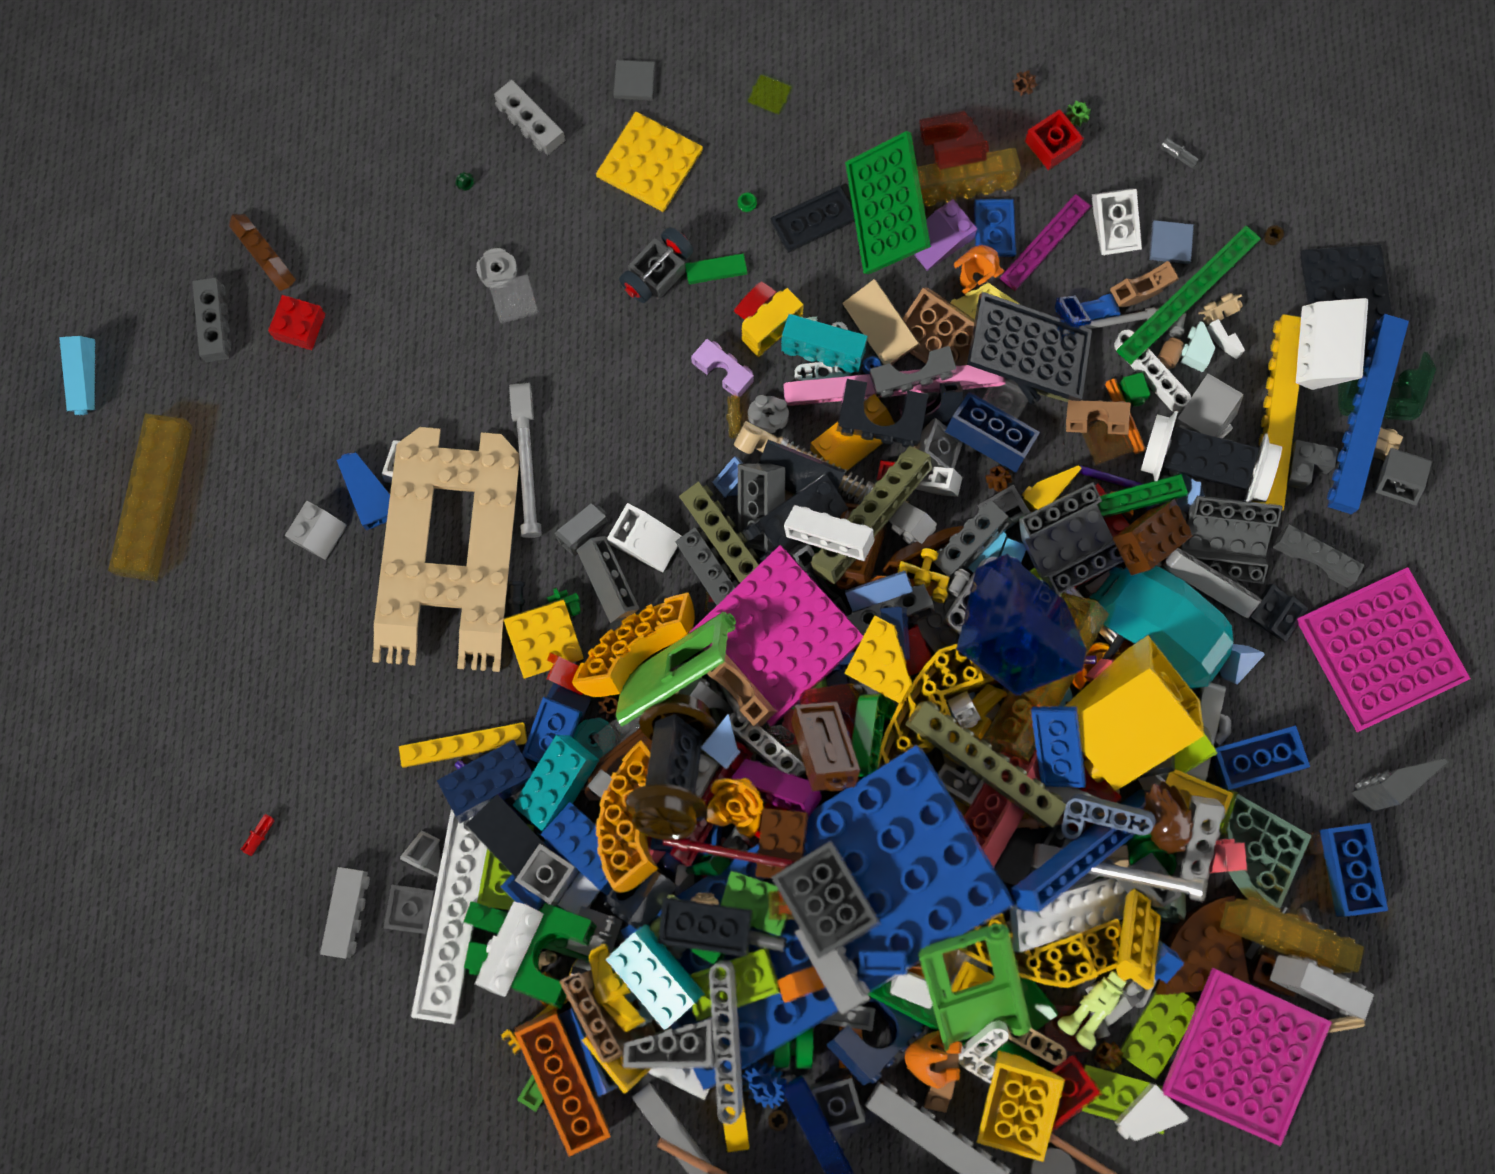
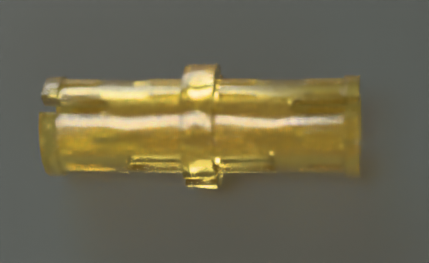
(734, 417)

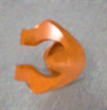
(978, 260)
(921, 1056)

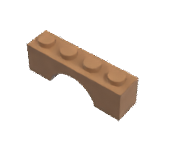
(750, 700)

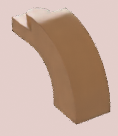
(1142, 288)
(939, 1098)

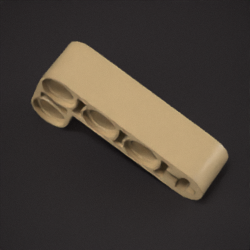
(1024, 1041)

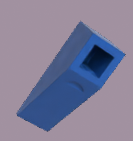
(1167, 963)

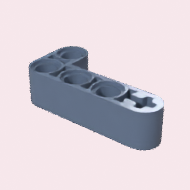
(1110, 818)

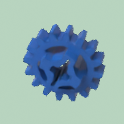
(764, 1084)

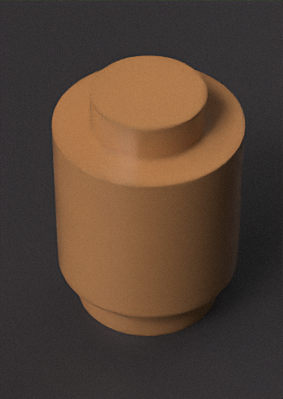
(1171, 352)

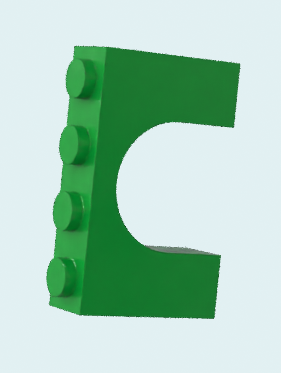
(553, 925)

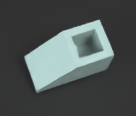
(1200, 348)

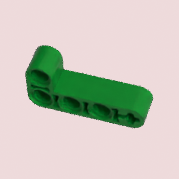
(868, 730)

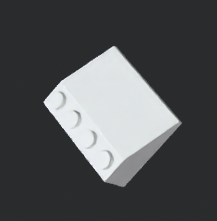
(1331, 342)

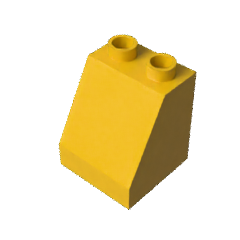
(1135, 715)

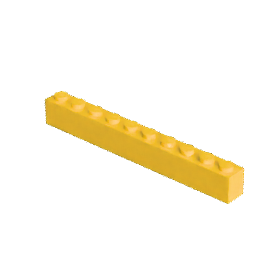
(1282, 400)

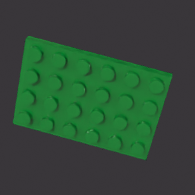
(887, 203)

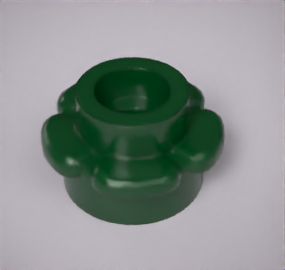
(464, 181)

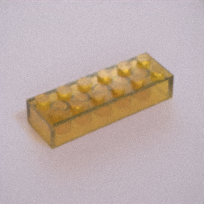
(985, 177)
(1291, 936)

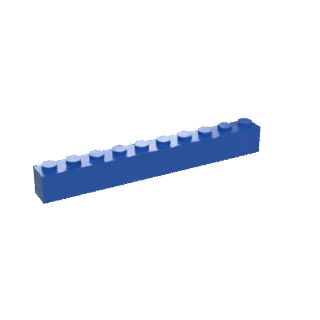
(1367, 414)
(1073, 862)

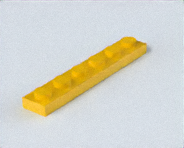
(461, 745)

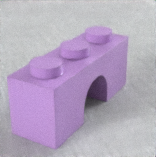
(711, 356)

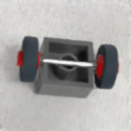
(657, 266)

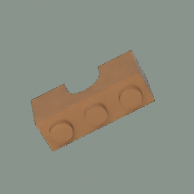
(1114, 414)

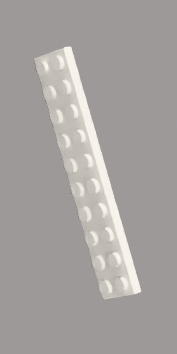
(447, 936)

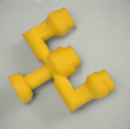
(924, 576)

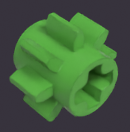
(1082, 115)

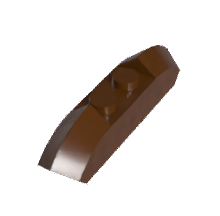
(261, 251)
(912, 553)

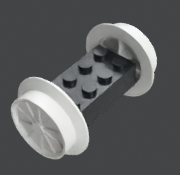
(1212, 458)

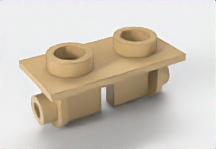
(1228, 304)

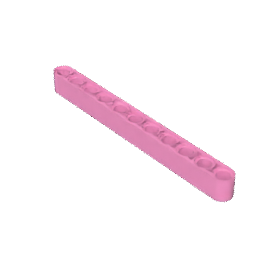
(832, 388)

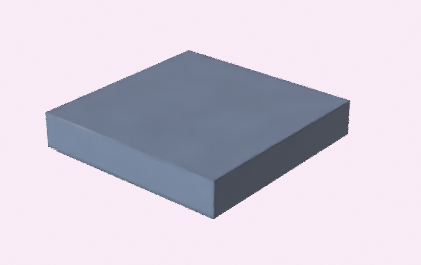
(1171, 242)

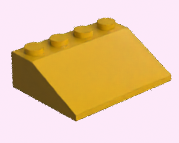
(1020, 1107)

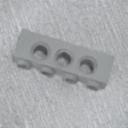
(510, 95)
(1202, 809)

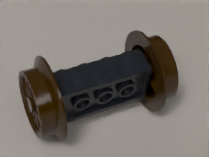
(668, 801)

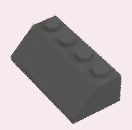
(759, 492)

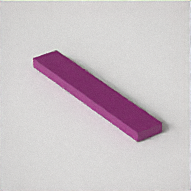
(1045, 242)

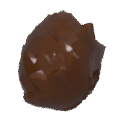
(1172, 818)

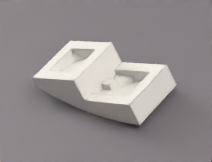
(1229, 344)

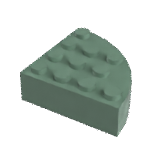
(1271, 851)

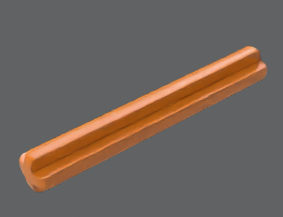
(1116, 395)

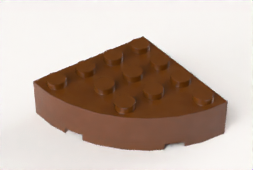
(1203, 947)

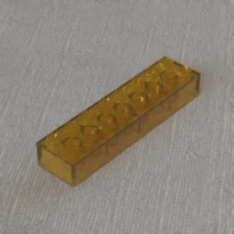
(150, 497)
(1013, 724)

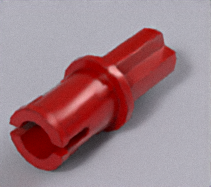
(257, 835)

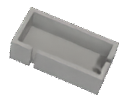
(1322, 986)

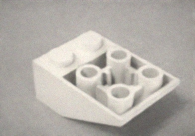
(644, 538)

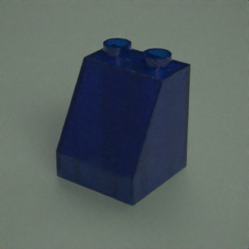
(1019, 628)

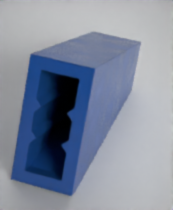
(366, 491)

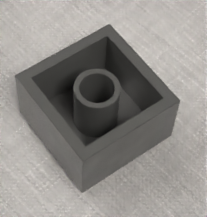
(839, 1101)

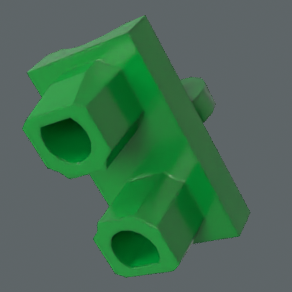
(572, 601)

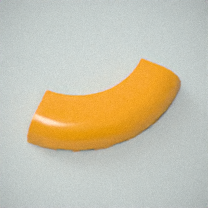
(632, 643)
(622, 846)

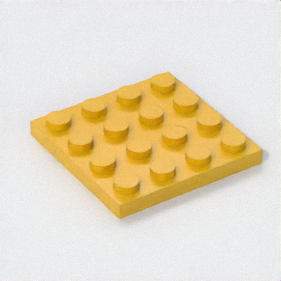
(649, 161)

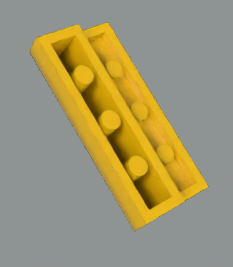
(1138, 940)

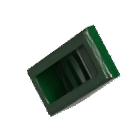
(708, 865)

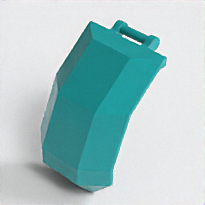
(1174, 615)

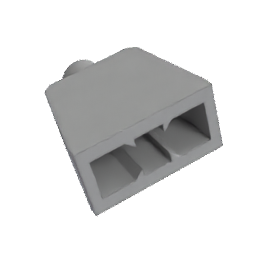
(1127, 1000)

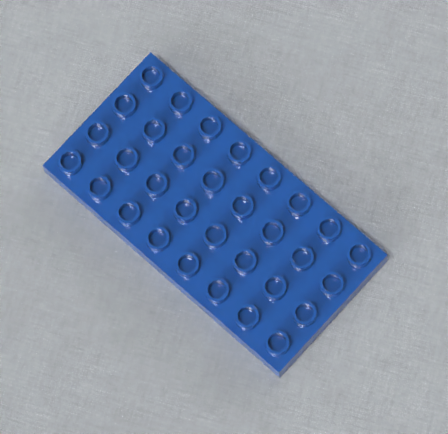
(913, 867)

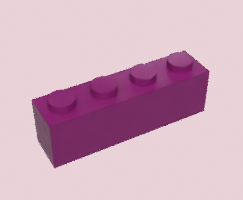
(779, 787)

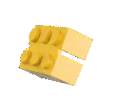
(769, 322)

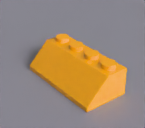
(849, 450)

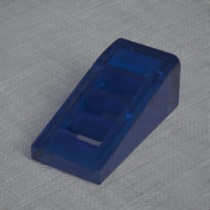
(1072, 311)

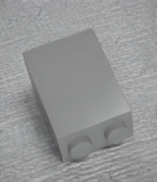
(1210, 408)

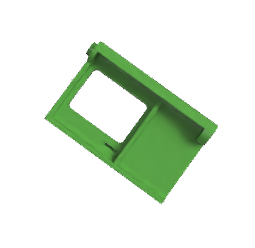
(653, 680)
(972, 1009)

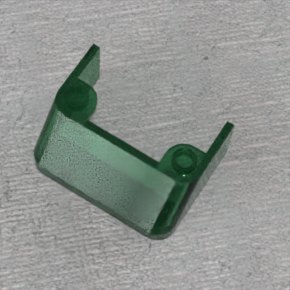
(1405, 397)

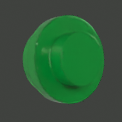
(747, 202)

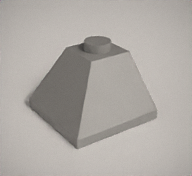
(939, 445)

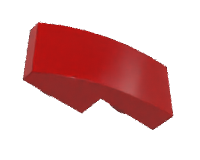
(754, 300)

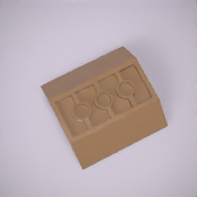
(599, 1026)

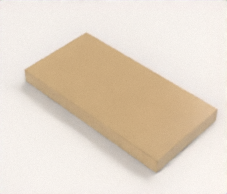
(881, 323)

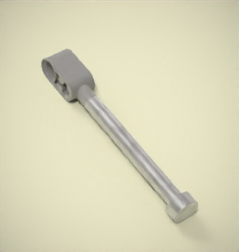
(522, 412)
(1195, 887)

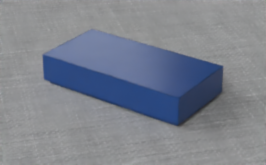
(883, 962)

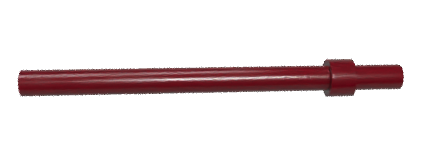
(687, 844)

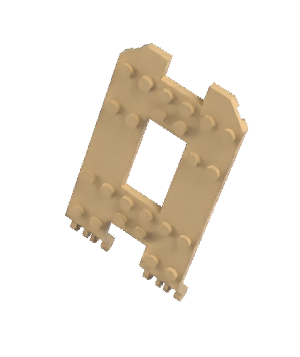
(475, 588)

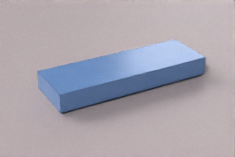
(879, 591)

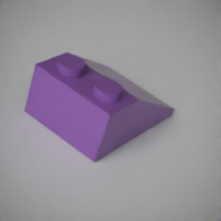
(948, 232)

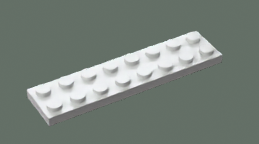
(1069, 914)

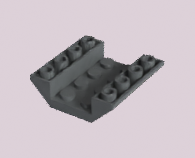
(1232, 536)
(1069, 540)

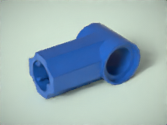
(1102, 308)

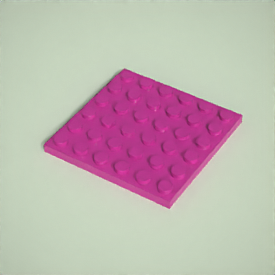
(784, 631)
(1382, 649)
(1246, 1057)

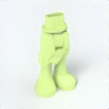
(1102, 1001)

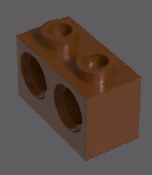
(1256, 975)

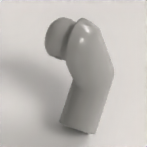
(1224, 730)

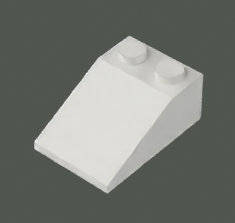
(1117, 221)

